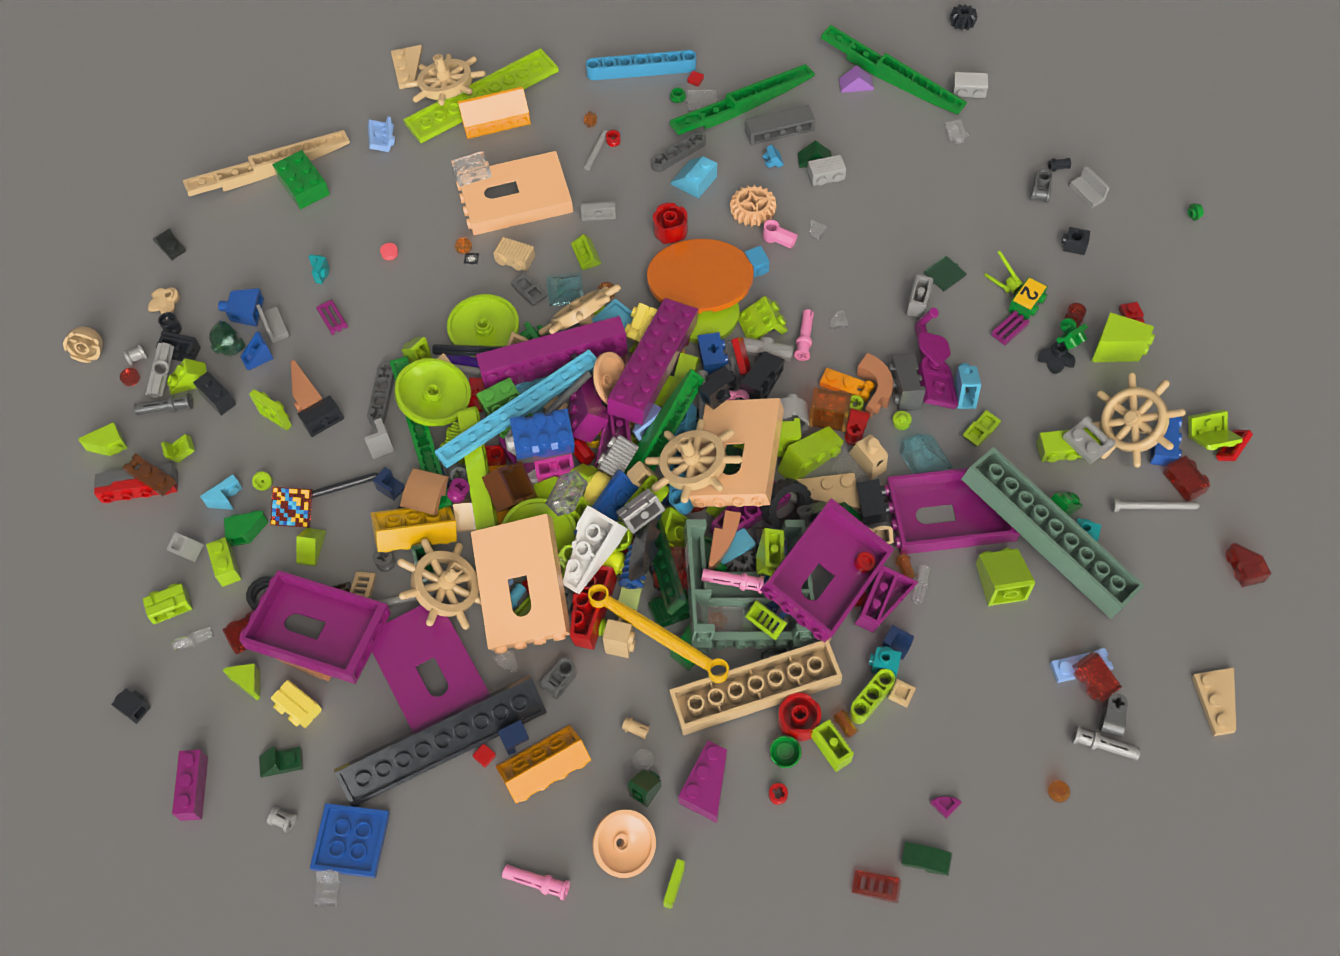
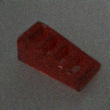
(894, 897)

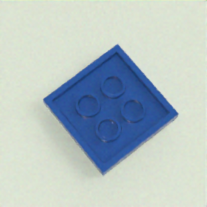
(350, 840)

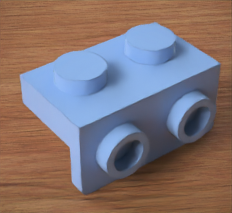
(380, 134)

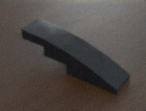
(643, 549)

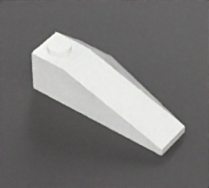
(594, 543)

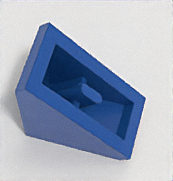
(256, 352)

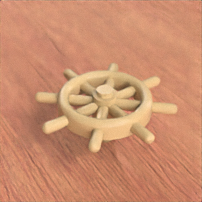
(446, 77)
(579, 310)
(1136, 419)
(693, 460)
(443, 583)

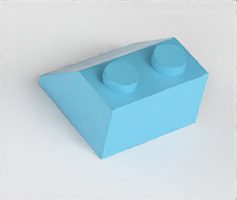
(696, 176)

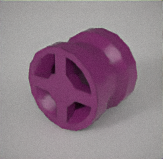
(454, 492)

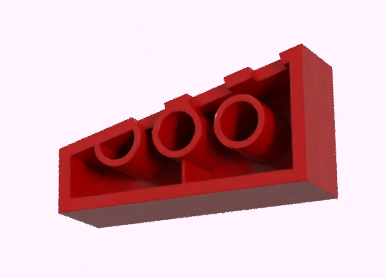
(585, 617)

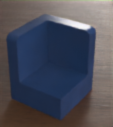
(388, 484)
(898, 640)
(513, 736)

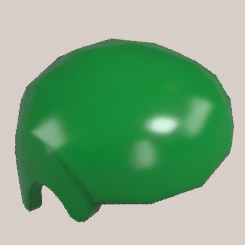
(785, 751)

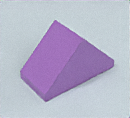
(856, 80)

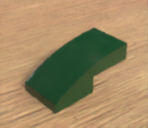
(927, 858)

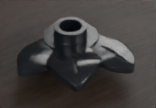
(1055, 359)

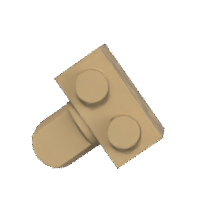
(619, 638)

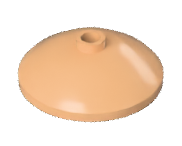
(606, 373)
(636, 847)

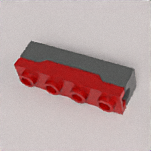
(122, 486)

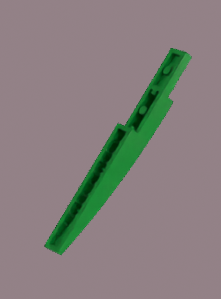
(893, 71)
(742, 100)
(667, 419)
(422, 438)

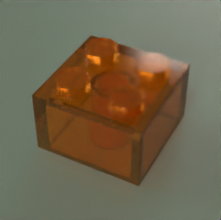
(829, 409)

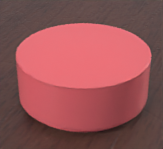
(389, 251)

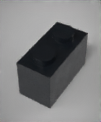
(214, 393)
(872, 502)

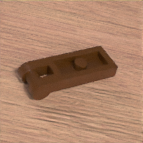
(149, 475)

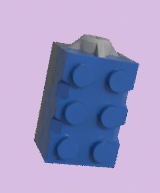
(540, 436)

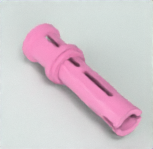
(804, 341)
(742, 581)
(546, 884)

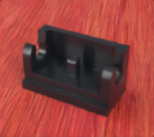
(183, 345)
(320, 416)

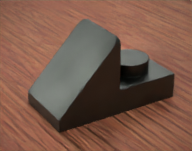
(169, 244)

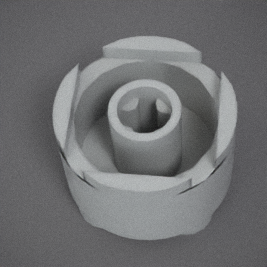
(796, 408)

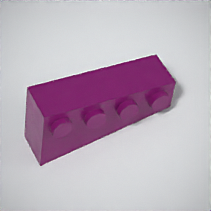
(586, 412)
(749, 514)

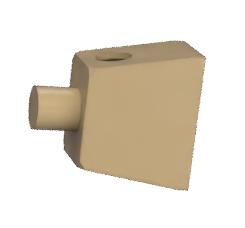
(870, 456)

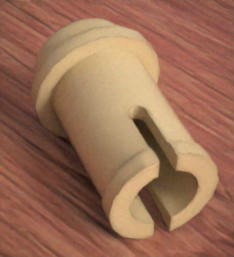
(635, 727)

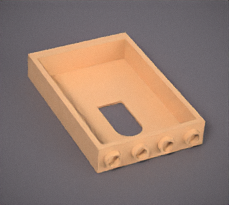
(540, 195)
(758, 427)
(513, 552)

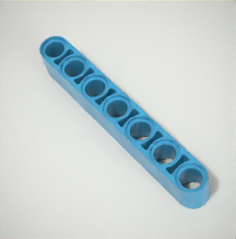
(641, 65)
(687, 424)

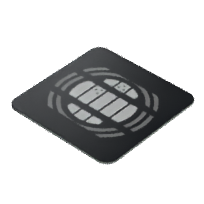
(471, 258)

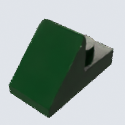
(278, 762)

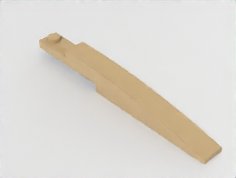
(261, 166)

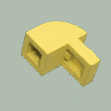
(596, 487)

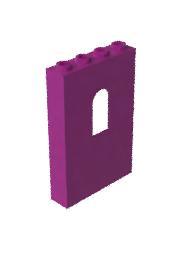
(975, 520)
(833, 542)
(344, 642)
(411, 642)

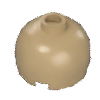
(83, 344)

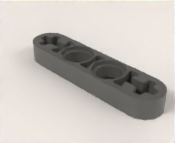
(659, 164)
(381, 393)

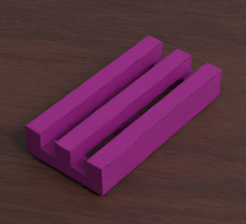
(1018, 319)
(337, 327)

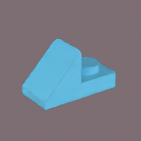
(219, 494)

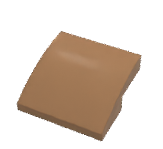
(424, 491)

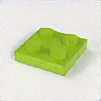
(271, 410)

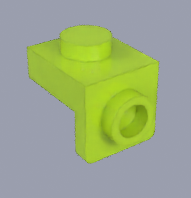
(179, 449)

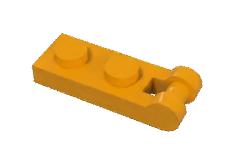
(841, 382)

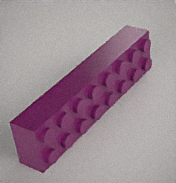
(549, 353)
(652, 361)

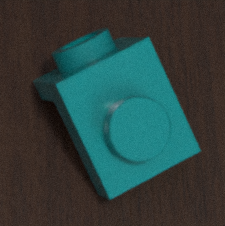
(320, 268)

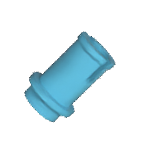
(516, 593)

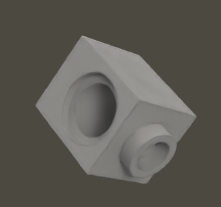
(185, 547)

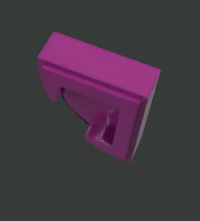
(945, 805)

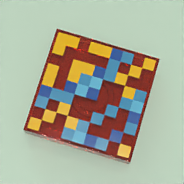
(291, 507)

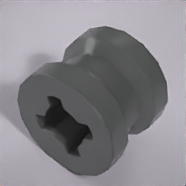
(387, 563)

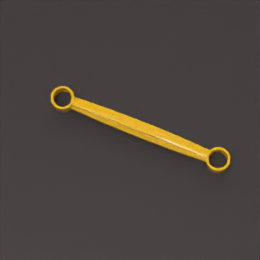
(658, 633)

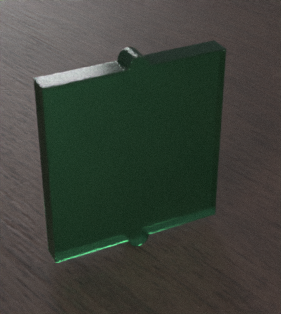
(945, 273)

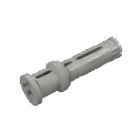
(1095, 740)

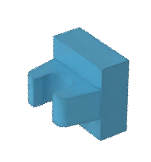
(773, 156)

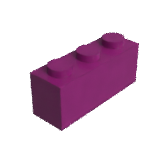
(190, 785)

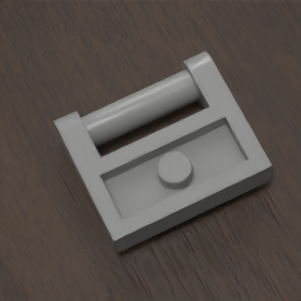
(1085, 444)

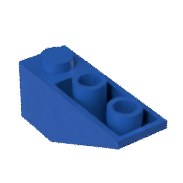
(1159, 454)

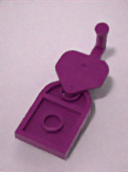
(932, 367)

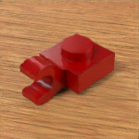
(1132, 311)

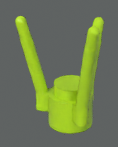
(1013, 282)

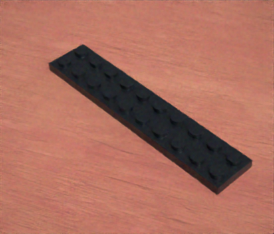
(439, 741)

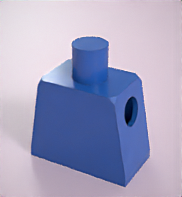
(242, 306)

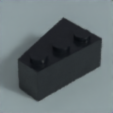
(762, 376)

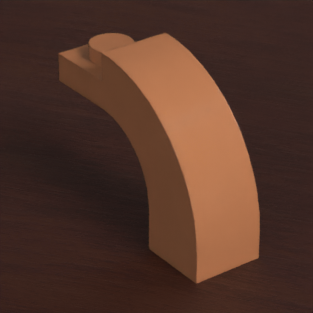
(876, 371)

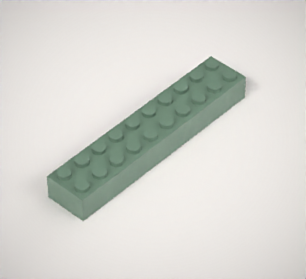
(1052, 532)

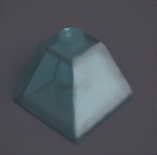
(564, 288)
(924, 454)

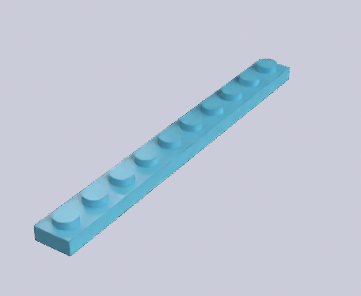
(519, 406)

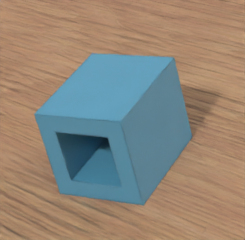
(758, 260)

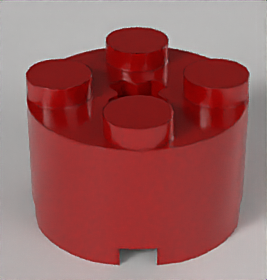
(670, 223)
(801, 705)

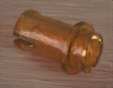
(905, 565)
(845, 723)

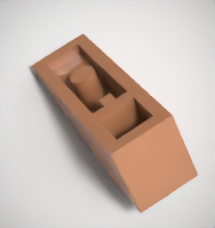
(302, 389)

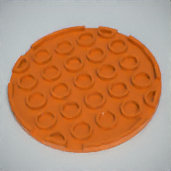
(701, 274)

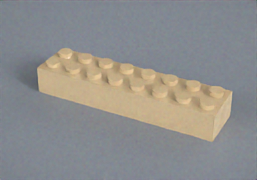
(755, 687)

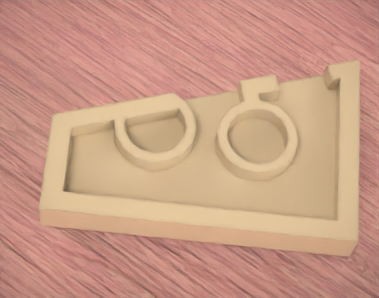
(406, 64)
(838, 487)
(1217, 698)

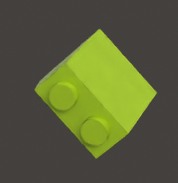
(1123, 340)
(1004, 576)

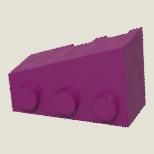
(613, 427)
(883, 596)
(705, 782)

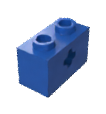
(711, 352)

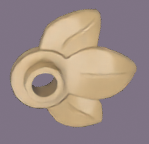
(164, 300)

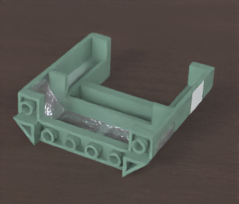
(721, 609)

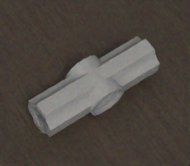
(757, 348)
(157, 380)

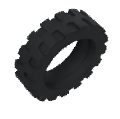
(778, 491)

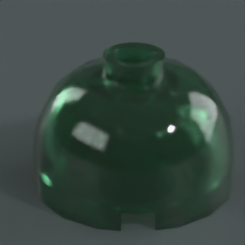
(225, 340)

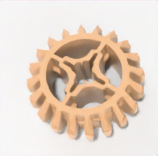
(753, 205)

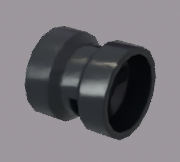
(169, 323)

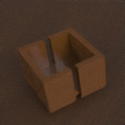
(509, 486)

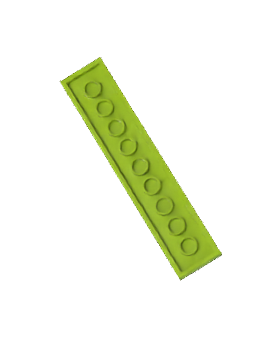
(521, 73)

